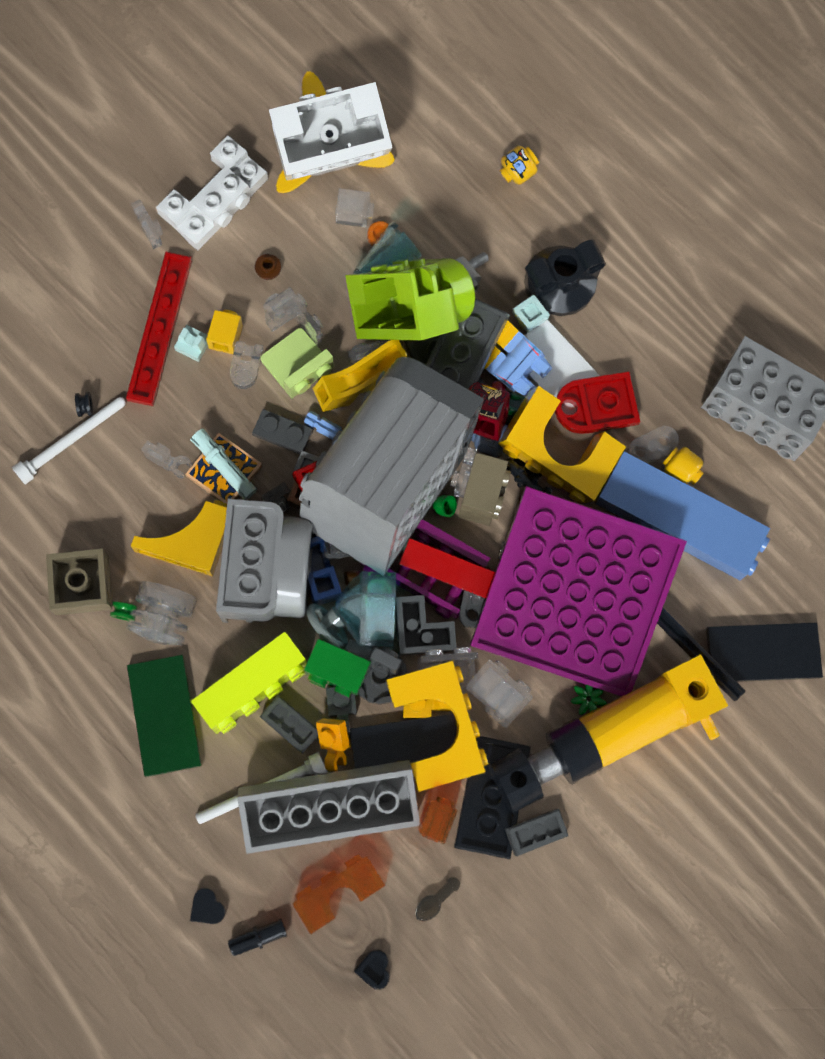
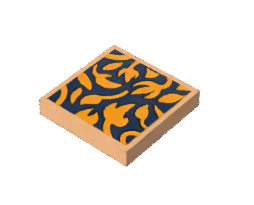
(212, 481)

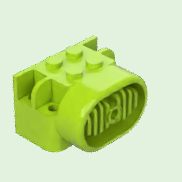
(410, 299)

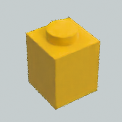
(224, 331)

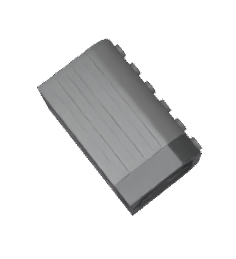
(390, 462)

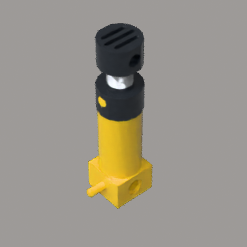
(613, 732)

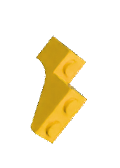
(345, 386)

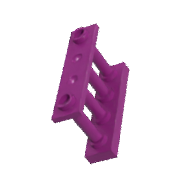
(429, 534)

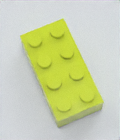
(250, 684)

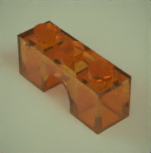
(314, 904)

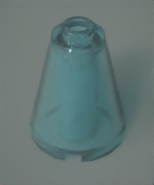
(389, 247)

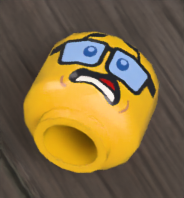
(519, 165)

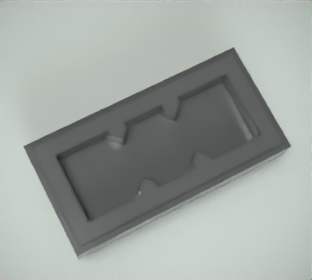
(290, 724)
(536, 832)

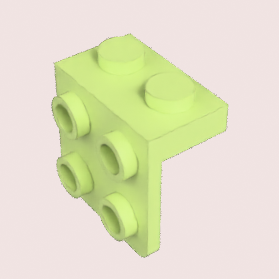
(297, 362)

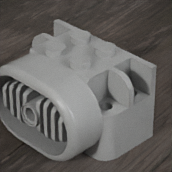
(263, 563)

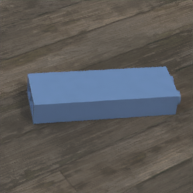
(672, 507)

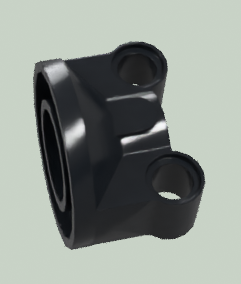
(559, 293)

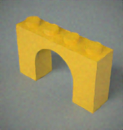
(526, 441)
(463, 756)

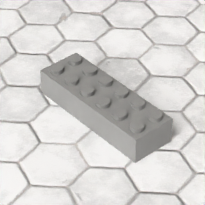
(328, 806)

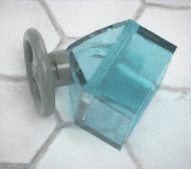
(363, 608)

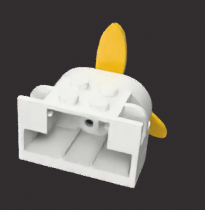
(329, 132)

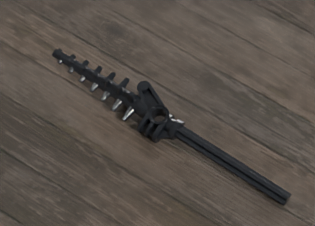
(665, 621)

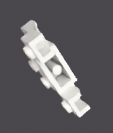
(218, 199)

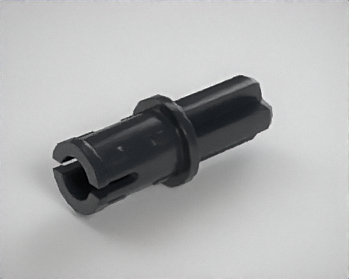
(257, 937)

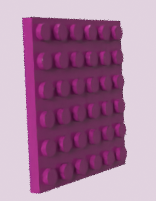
(577, 592)

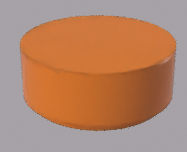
(375, 231)

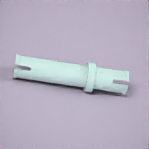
(216, 455)

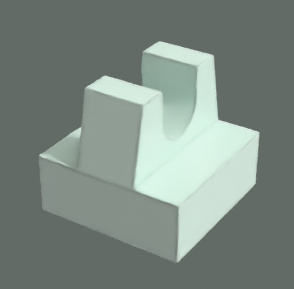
(530, 314)
(191, 343)

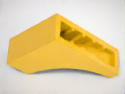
(193, 547)

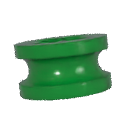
(122, 611)

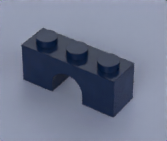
(322, 580)

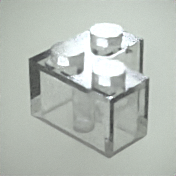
(499, 692)

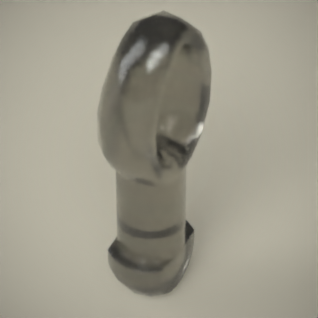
(432, 904)

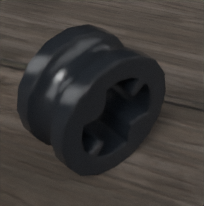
(83, 404)

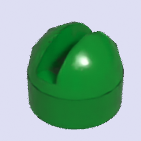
(445, 505)

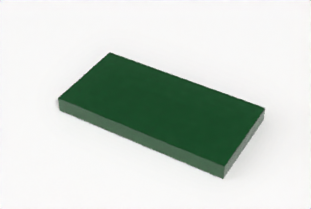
(164, 716)

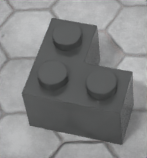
(416, 635)

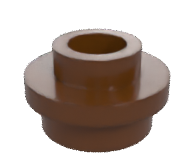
(271, 273)

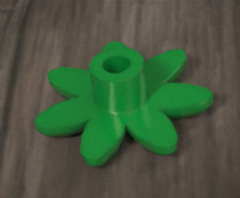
(588, 692)

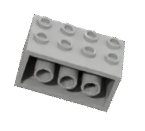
(768, 399)

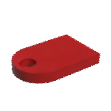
(600, 404)

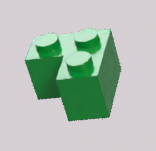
(337, 668)

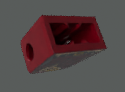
(494, 409)

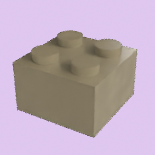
(485, 483)
(79, 582)

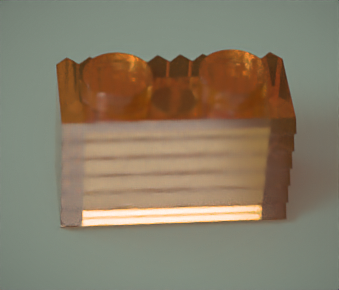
(438, 820)

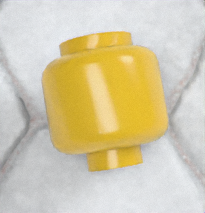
(684, 465)

